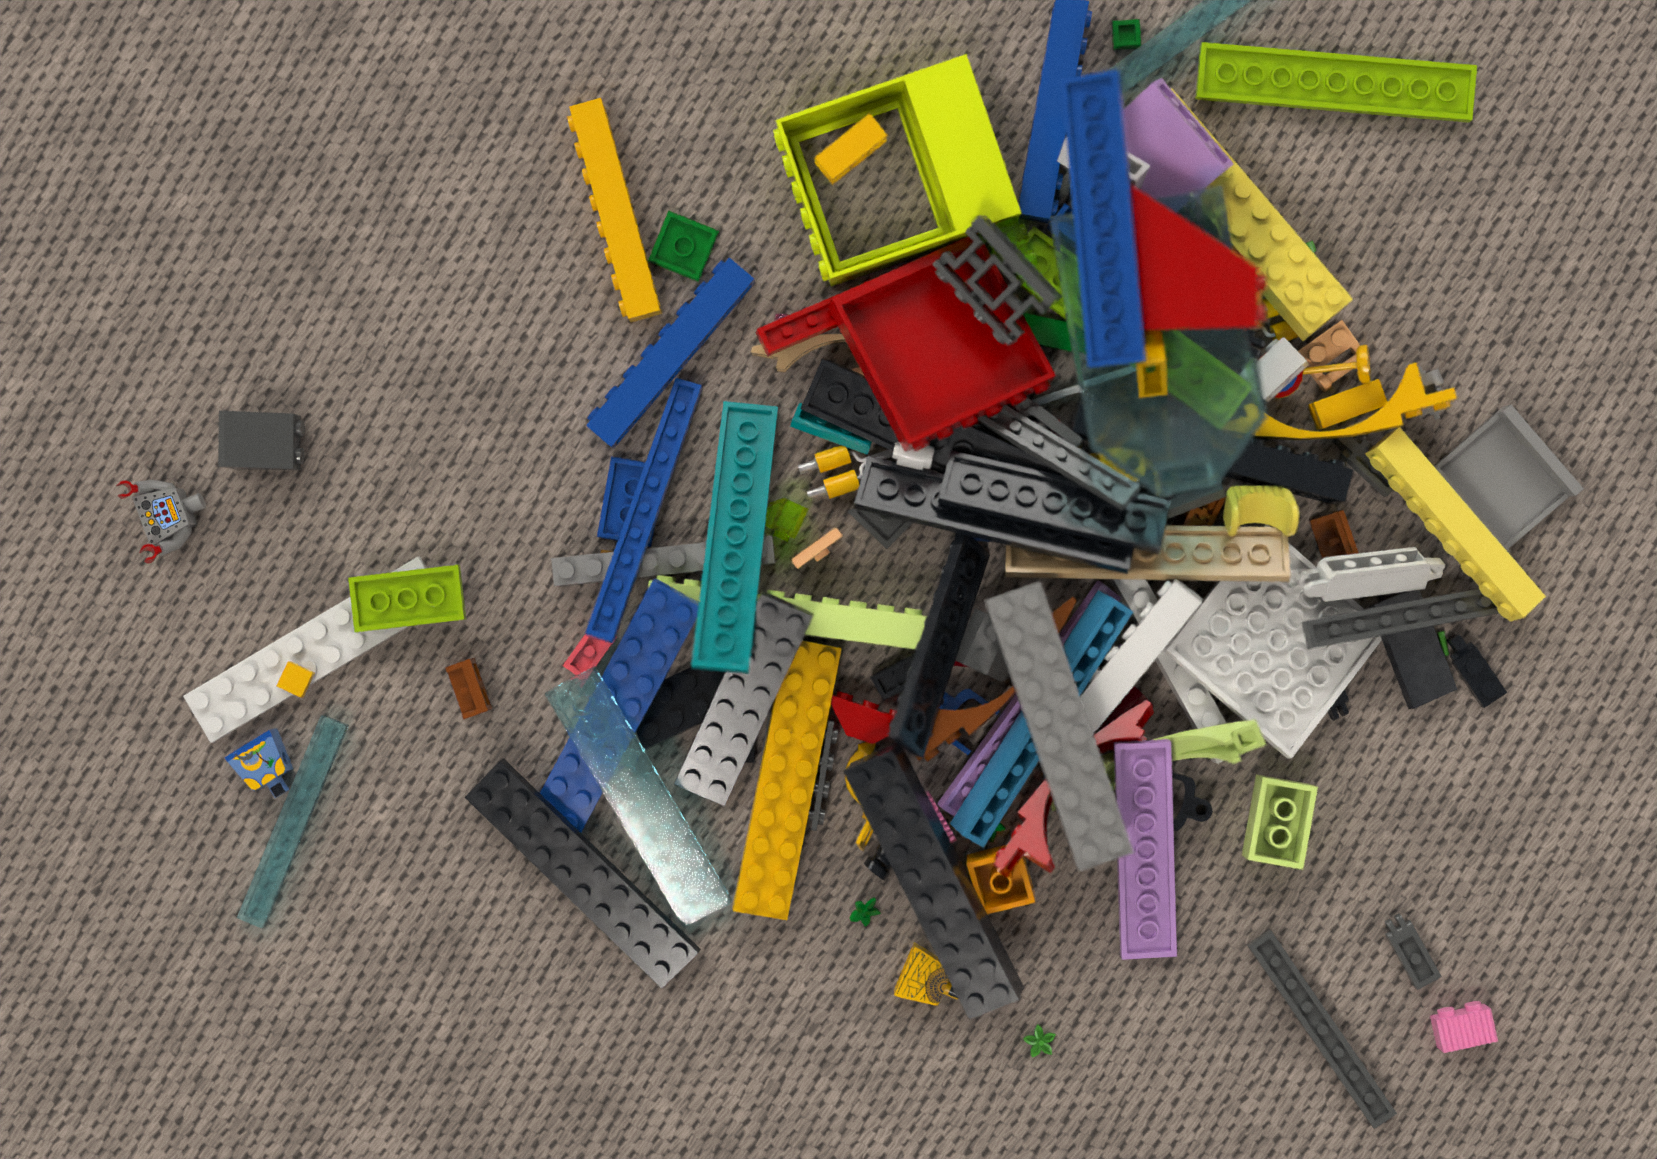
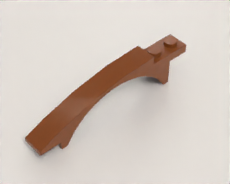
(952, 721)

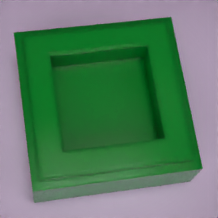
(1126, 34)

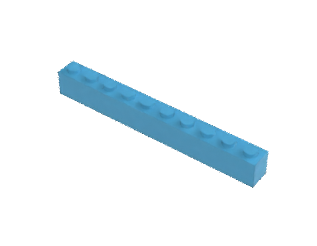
(1016, 753)

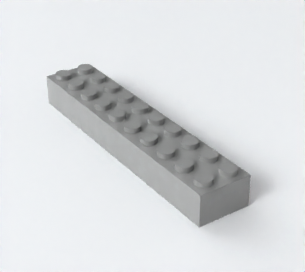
(1058, 726)

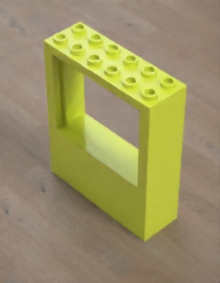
(950, 149)

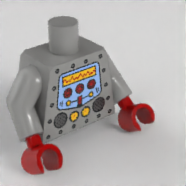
(164, 514)

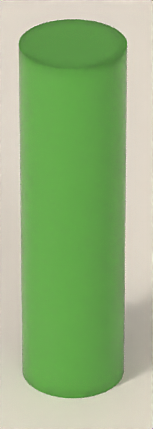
(1442, 639)

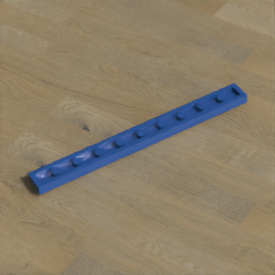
(643, 511)

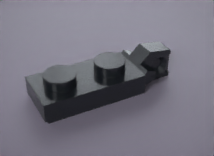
(1475, 671)

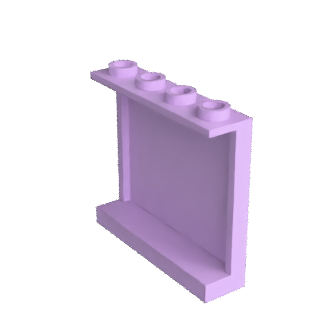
(1172, 143)

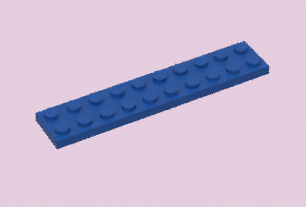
(1103, 219)
(633, 680)

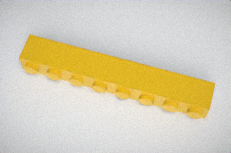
(615, 210)

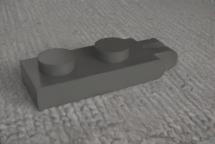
(1411, 952)

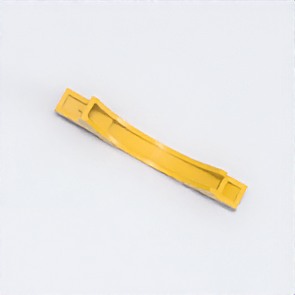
(1406, 401)

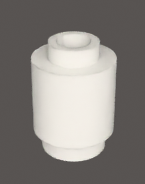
(911, 459)

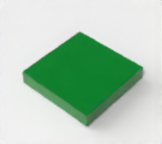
(683, 246)

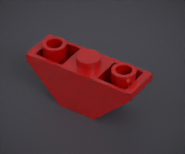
(862, 720)

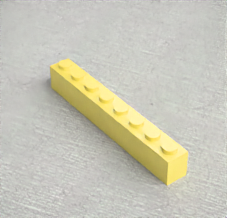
(1455, 525)

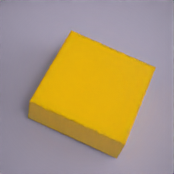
(295, 679)

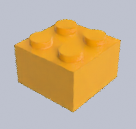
(996, 890)

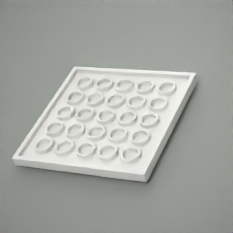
(1255, 658)

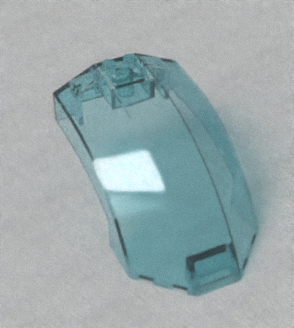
(1211, 379)

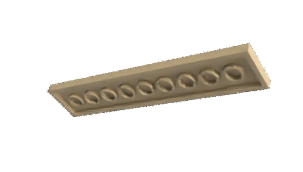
(1185, 554)

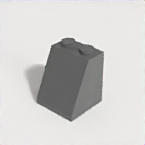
(260, 441)

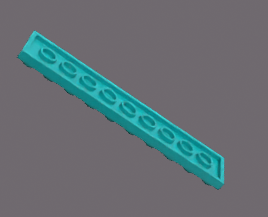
(735, 538)

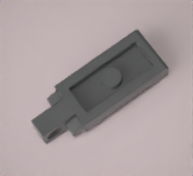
(1048, 421)
(1354, 455)

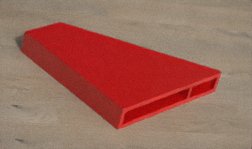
(1190, 275)

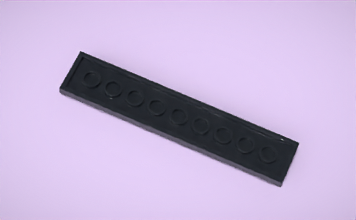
(848, 402)
(914, 496)
(582, 873)

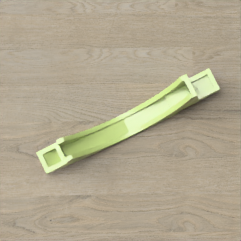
(1216, 742)

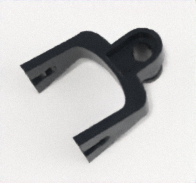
(1189, 804)

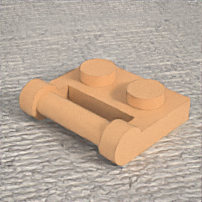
(1328, 347)

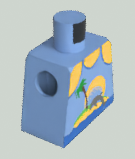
(263, 763)

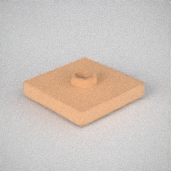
(818, 549)

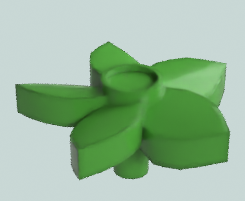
(1039, 1041)

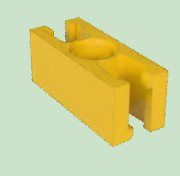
(851, 149)
(1347, 404)

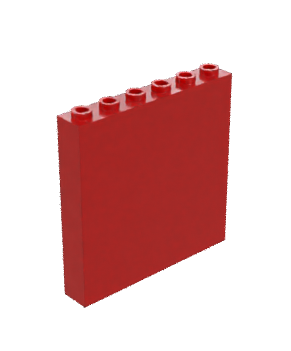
(931, 354)

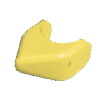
(1260, 505)

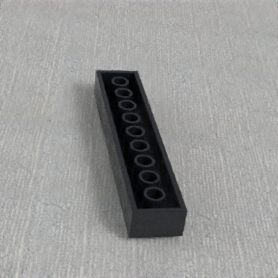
(1272, 466)
(934, 880)

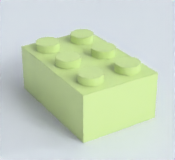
(1279, 821)

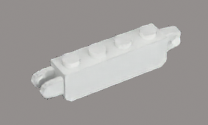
(1370, 574)

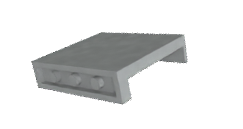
(1507, 476)

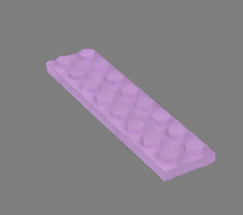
(1148, 874)

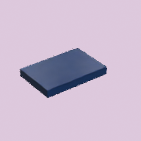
(618, 495)

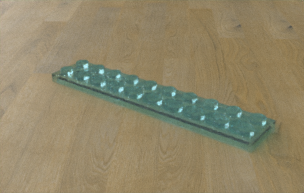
(638, 796)

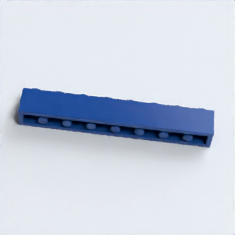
(1048, 129)
(671, 352)

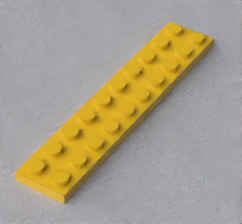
(786, 783)

